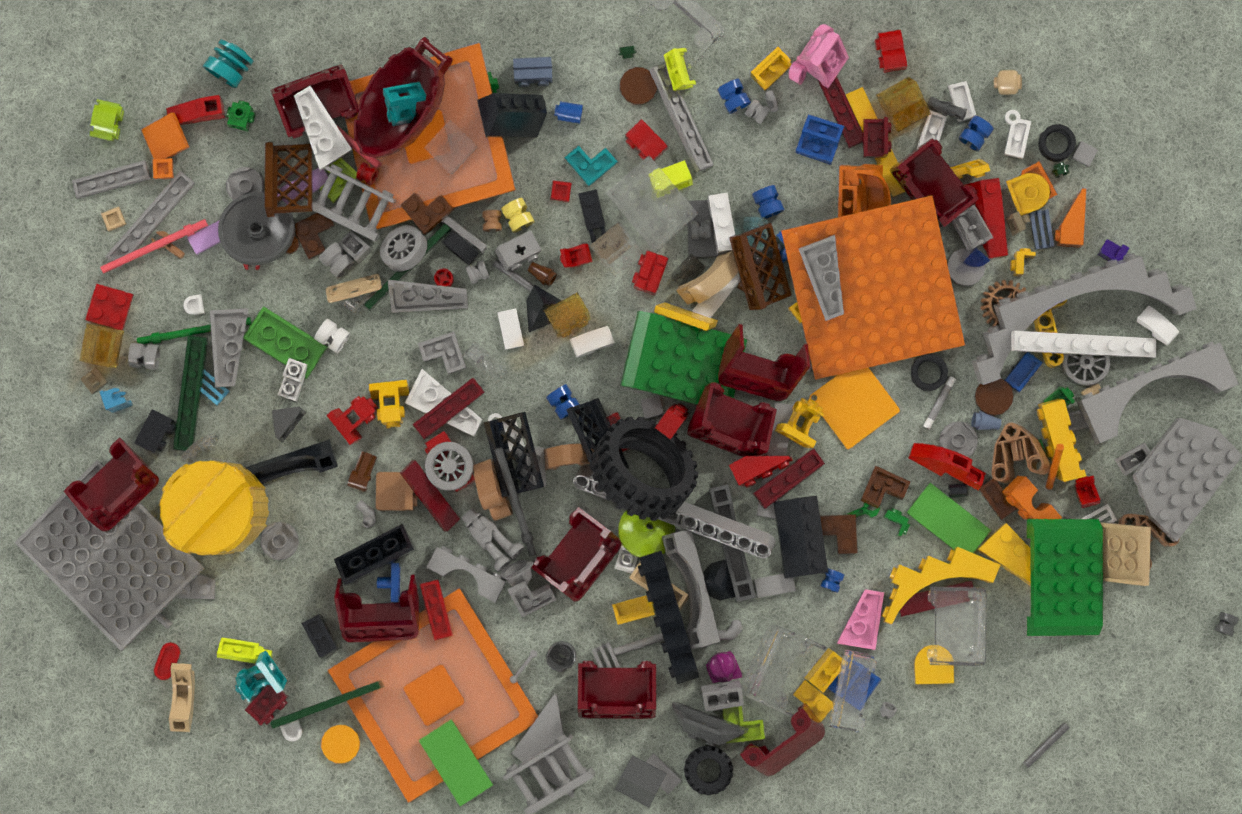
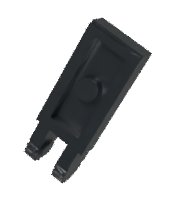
(592, 212)

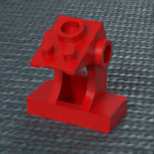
(364, 408)

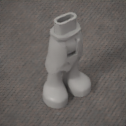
(484, 532)

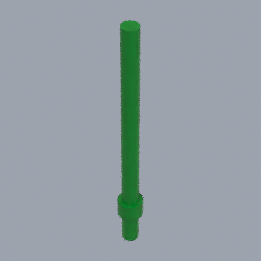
(157, 337)

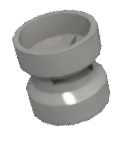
(757, 111)
(477, 272)

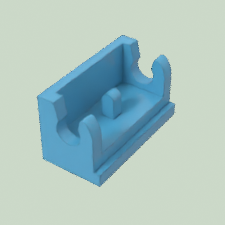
(114, 402)

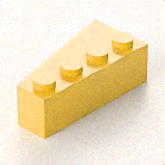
(1056, 431)
(1009, 551)

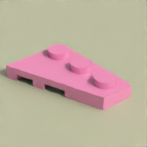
(864, 622)

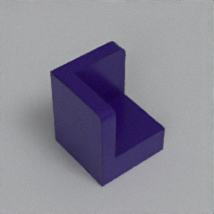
(1112, 251)

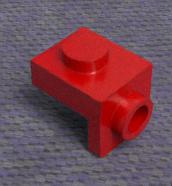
(575, 256)
(1086, 491)

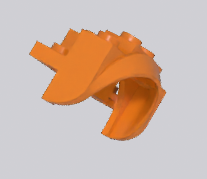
(863, 195)

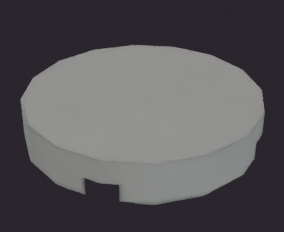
(244, 181)
(961, 273)
(959, 438)
(285, 540)

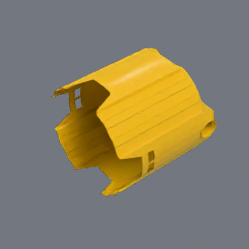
(213, 508)

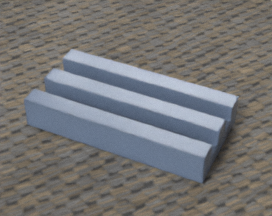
(1049, 229)

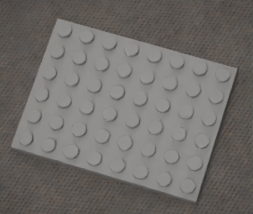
(112, 575)

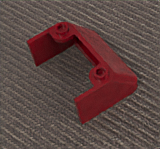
(760, 375)
(378, 620)

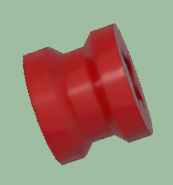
(367, 173)
(443, 275)

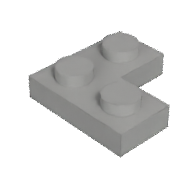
(446, 347)
(531, 601)

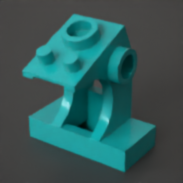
(403, 109)
(249, 686)

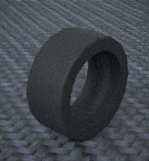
(1061, 129)
(460, 247)
(931, 358)

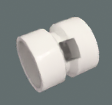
(331, 335)

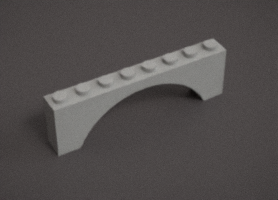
(1206, 366)

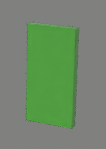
(284, 340)
(948, 520)
(455, 762)

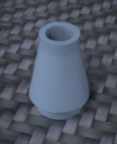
(983, 421)

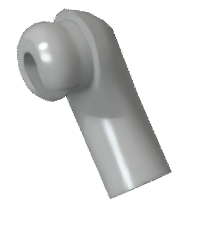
(368, 514)
(733, 631)

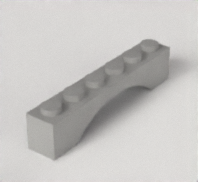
(701, 625)

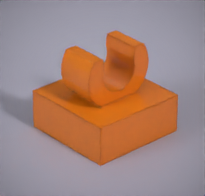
(163, 168)

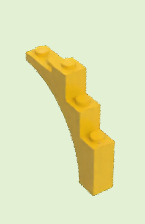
(909, 582)

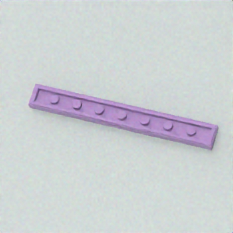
(209, 236)

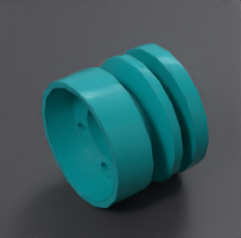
(228, 63)

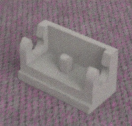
(972, 228)

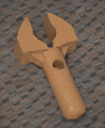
(170, 247)

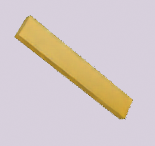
(863, 110)

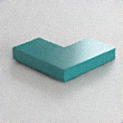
(590, 169)

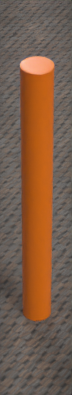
(1054, 466)

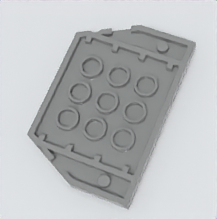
(1183, 474)

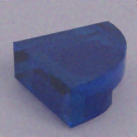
(976, 259)

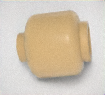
(1008, 82)

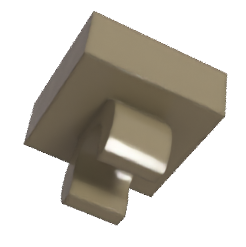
(1017, 223)
(94, 380)

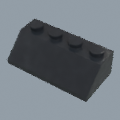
(512, 115)
(800, 537)
(374, 555)

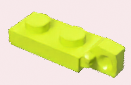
(240, 650)

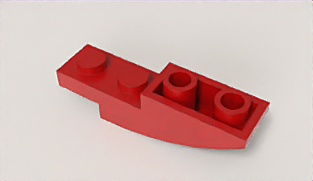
(947, 461)

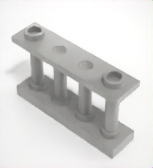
(336, 212)
(566, 784)

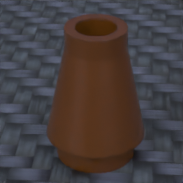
(542, 274)

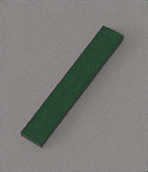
(398, 276)
(190, 392)
(326, 704)

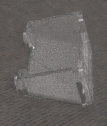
(959, 626)

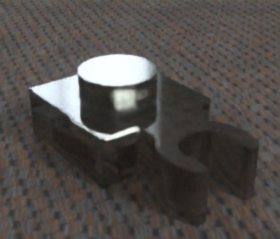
(691, 268)

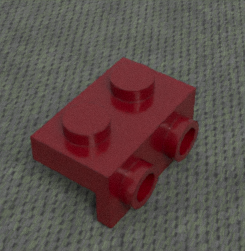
(876, 138)
(266, 704)

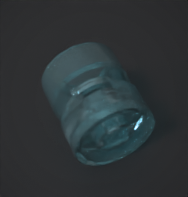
(754, 222)

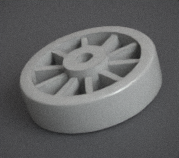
(403, 248)
(1085, 363)
(449, 466)

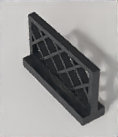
(596, 426)
(499, 438)

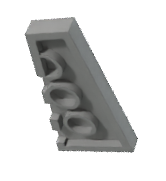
(822, 267)
(425, 297)
(227, 339)

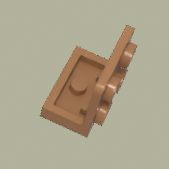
(394, 493)

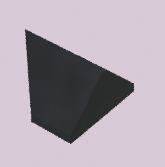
(536, 304)
(718, 581)

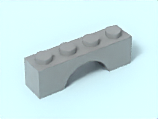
(488, 585)

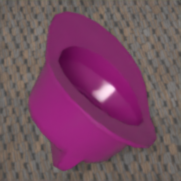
(723, 667)

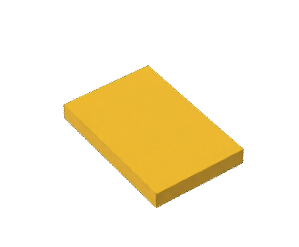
(685, 316)

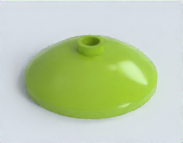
(641, 540)

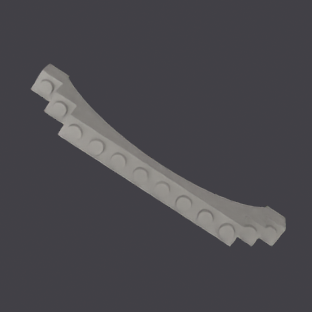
(1021, 311)

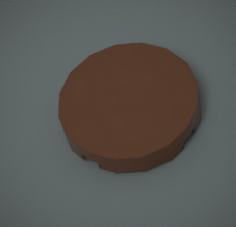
(638, 86)
(994, 397)

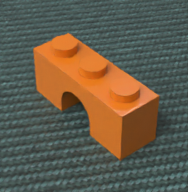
(1020, 494)

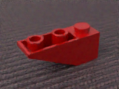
(199, 110)
(672, 420)
(754, 467)

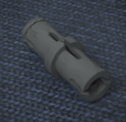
(947, 108)

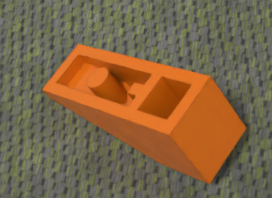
(1072, 227)

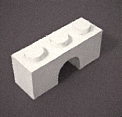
(722, 221)

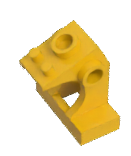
(391, 414)
(799, 435)

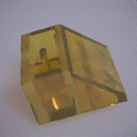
(903, 104)
(568, 315)
(101, 345)

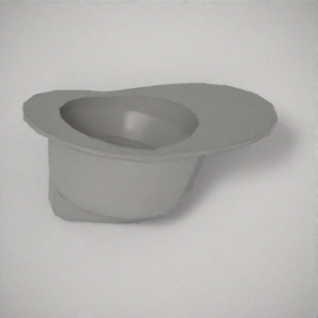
(518, 572)

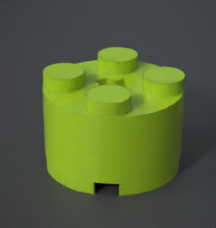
(106, 119)

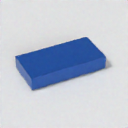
(1023, 371)

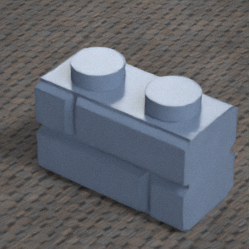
(532, 70)

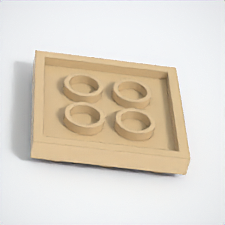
(1126, 553)

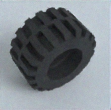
(724, 777)

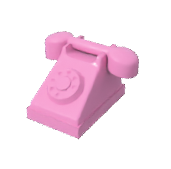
(821, 57)

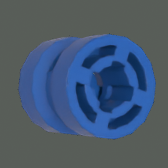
(832, 580)

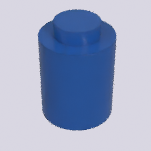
(569, 112)

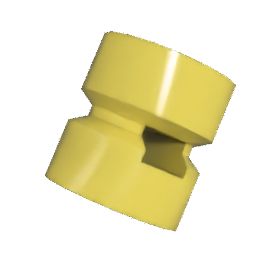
(517, 214)

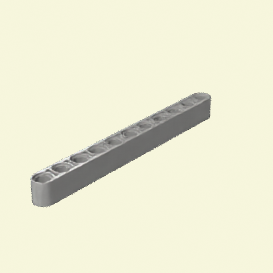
(700, 522)

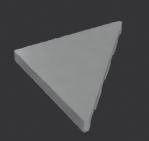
(541, 736)

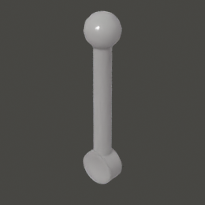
(513, 679)

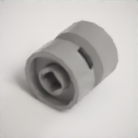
(334, 257)
(144, 356)

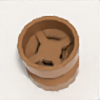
(492, 220)

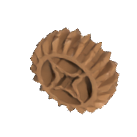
(991, 297)

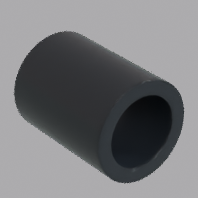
(957, 490)

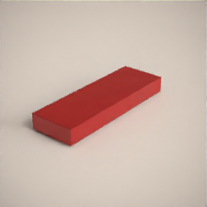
(436, 609)

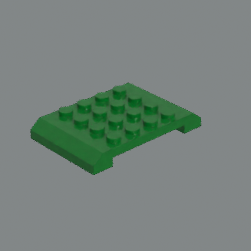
(673, 358)
(1065, 577)

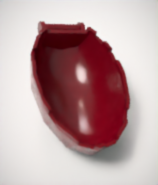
(372, 128)

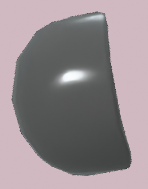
(564, 649)

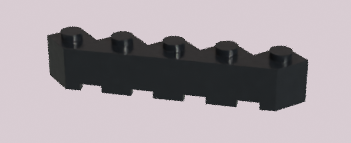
(668, 617)

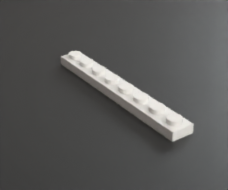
(1083, 344)

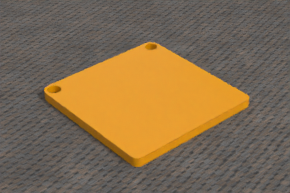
(855, 405)

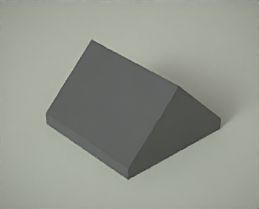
(286, 420)
(640, 781)

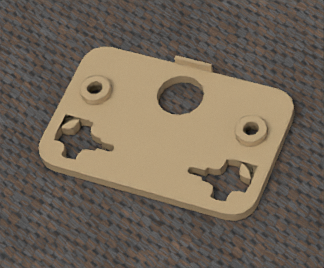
(344, 289)

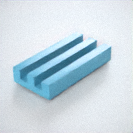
(221, 396)

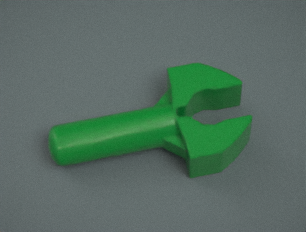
(863, 510)

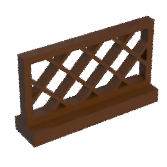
(272, 182)
(749, 270)

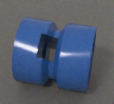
(733, 95)
(976, 132)
(768, 201)
(554, 400)

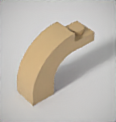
(710, 282)
(182, 697)

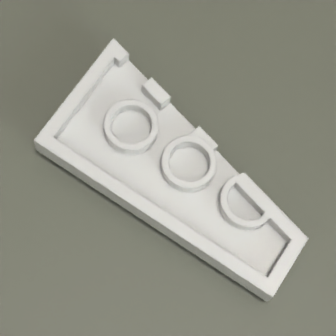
(322, 132)
(429, 393)

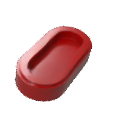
(169, 654)

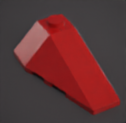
(991, 210)

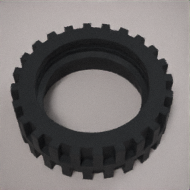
(626, 489)

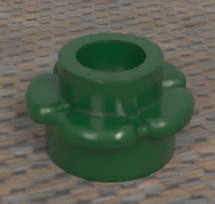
(627, 52)
(1060, 168)

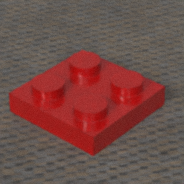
(109, 307)

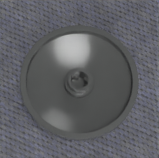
(250, 234)

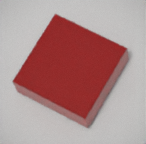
(561, 191)

